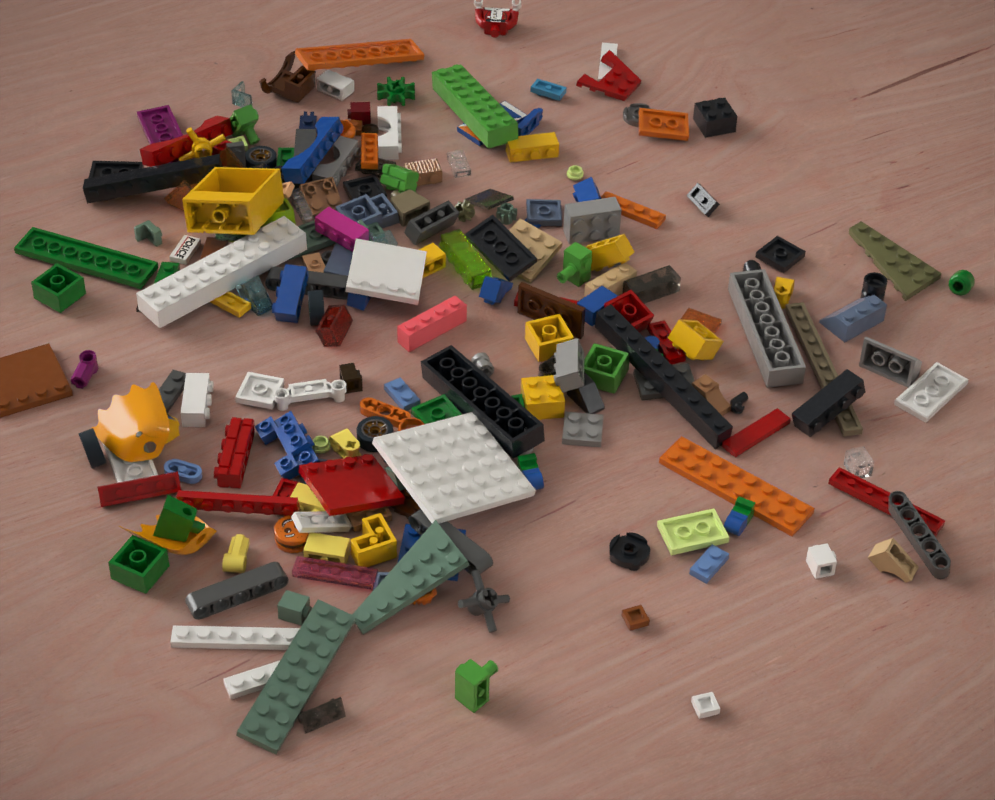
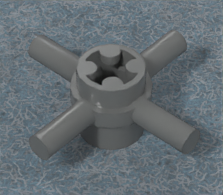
(483, 601)

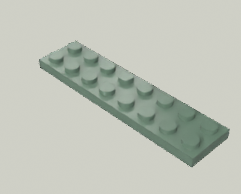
(296, 677)

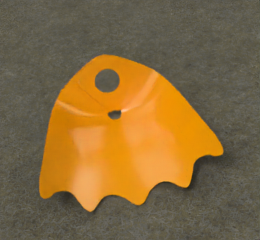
(132, 413)
(193, 543)

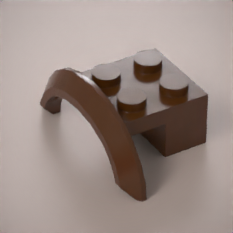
(288, 84)

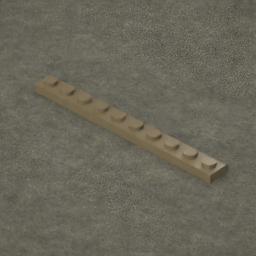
(820, 362)

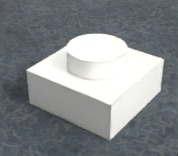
(705, 705)

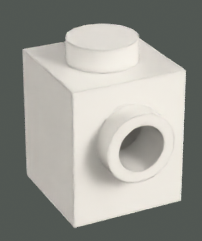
(821, 560)

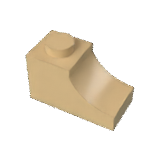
(892, 558)

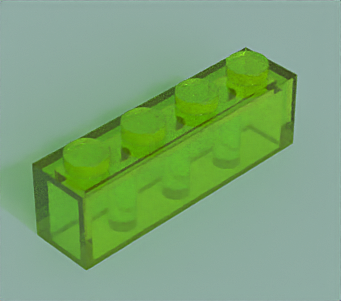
(464, 258)

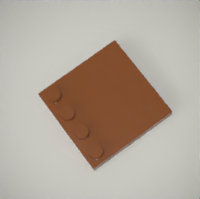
(31, 380)

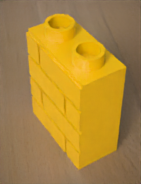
(233, 200)

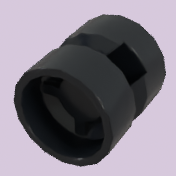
(874, 284)

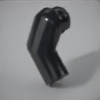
(736, 403)

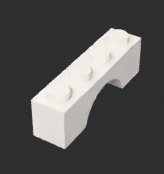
(390, 143)

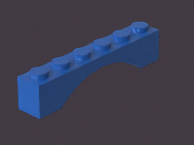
(301, 166)

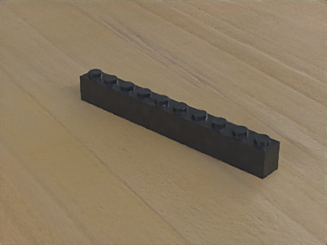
(663, 376)

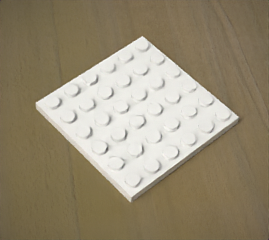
(453, 467)

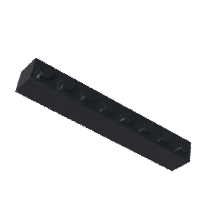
(148, 179)

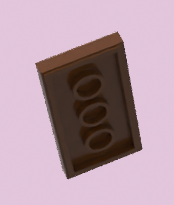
(540, 304)

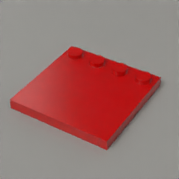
(351, 484)

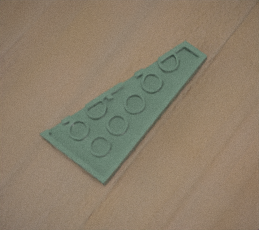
(420, 570)

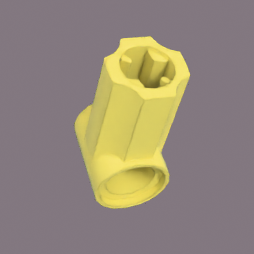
(236, 558)

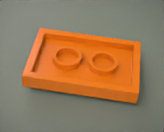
(663, 124)

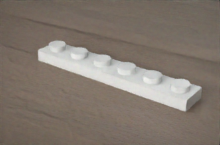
(232, 637)

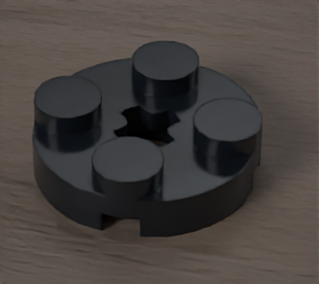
(625, 559)

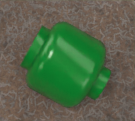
(961, 282)

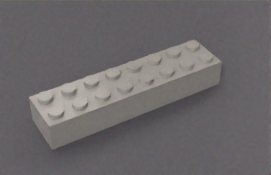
(766, 328)

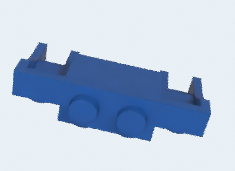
(294, 441)

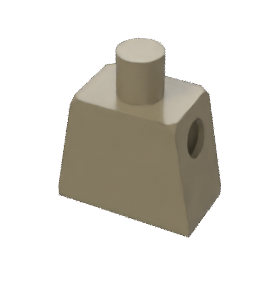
(409, 205)

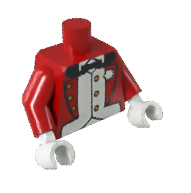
(496, 20)

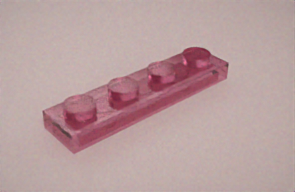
(334, 572)

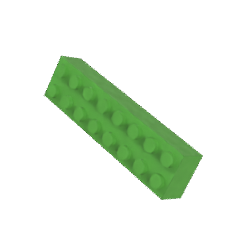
(474, 106)

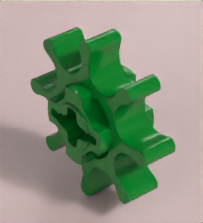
(396, 91)

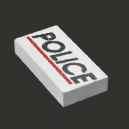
(185, 249)

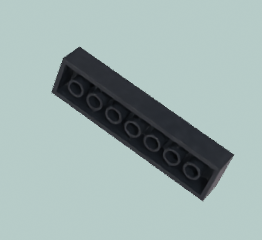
(475, 392)

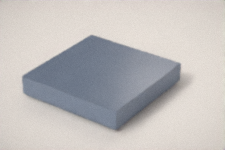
(544, 212)

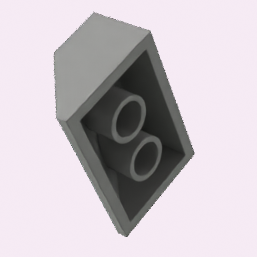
(889, 362)

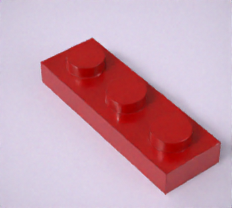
(670, 353)

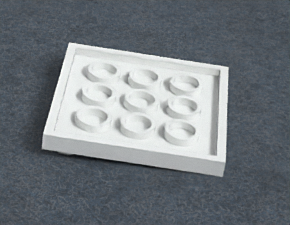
(386, 271)

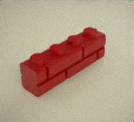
(235, 452)

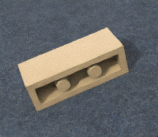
(612, 279)

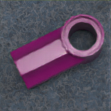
(85, 369)

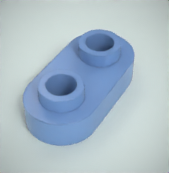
(188, 472)

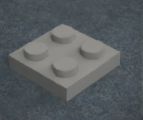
(582, 429)

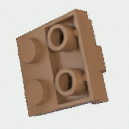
(320, 195)

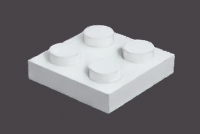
(259, 390)

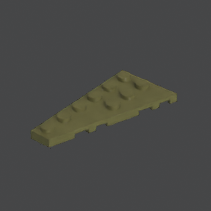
(901, 267)

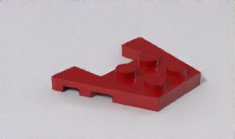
(617, 83)

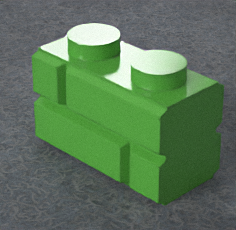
(399, 178)

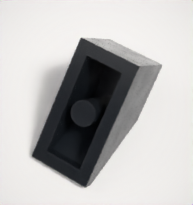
(587, 396)

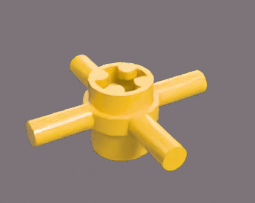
(200, 144)

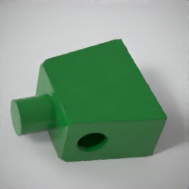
(177, 520)

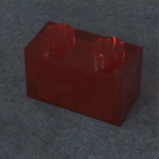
(334, 325)

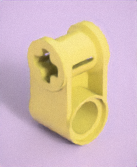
(345, 444)

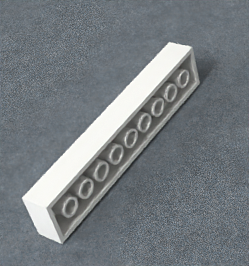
(221, 272)

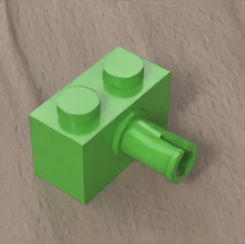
(243, 123)
(576, 265)
(473, 683)

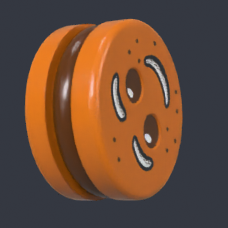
(287, 536)

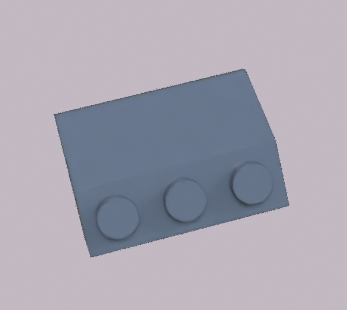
(855, 317)

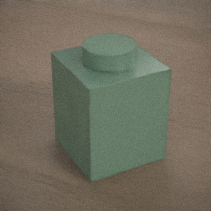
(294, 607)

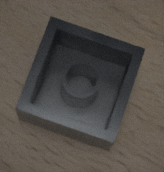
(715, 117)

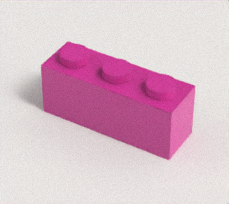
(340, 228)

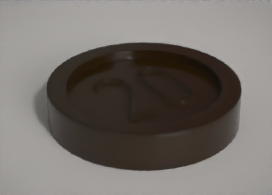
(370, 128)

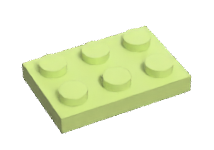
(692, 531)

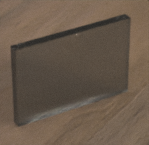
(489, 199)

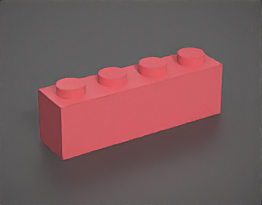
(432, 323)

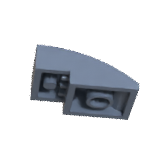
(370, 210)

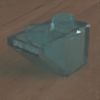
(255, 293)

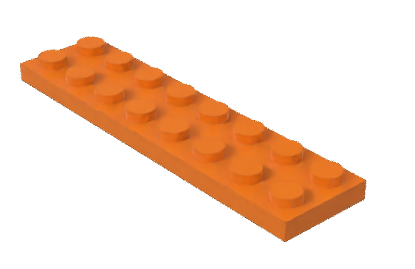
(359, 54)
(731, 481)

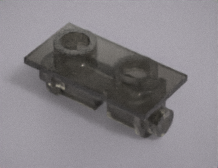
(322, 715)

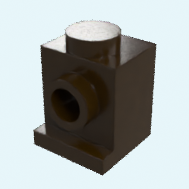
(352, 377)

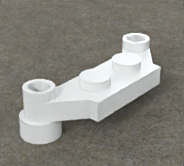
(309, 391)

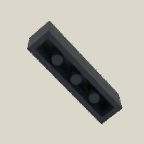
(828, 403)

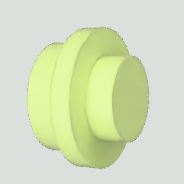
(575, 172)
(321, 445)

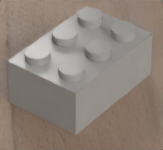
(592, 220)

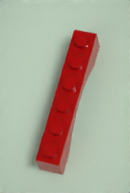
(169, 150)

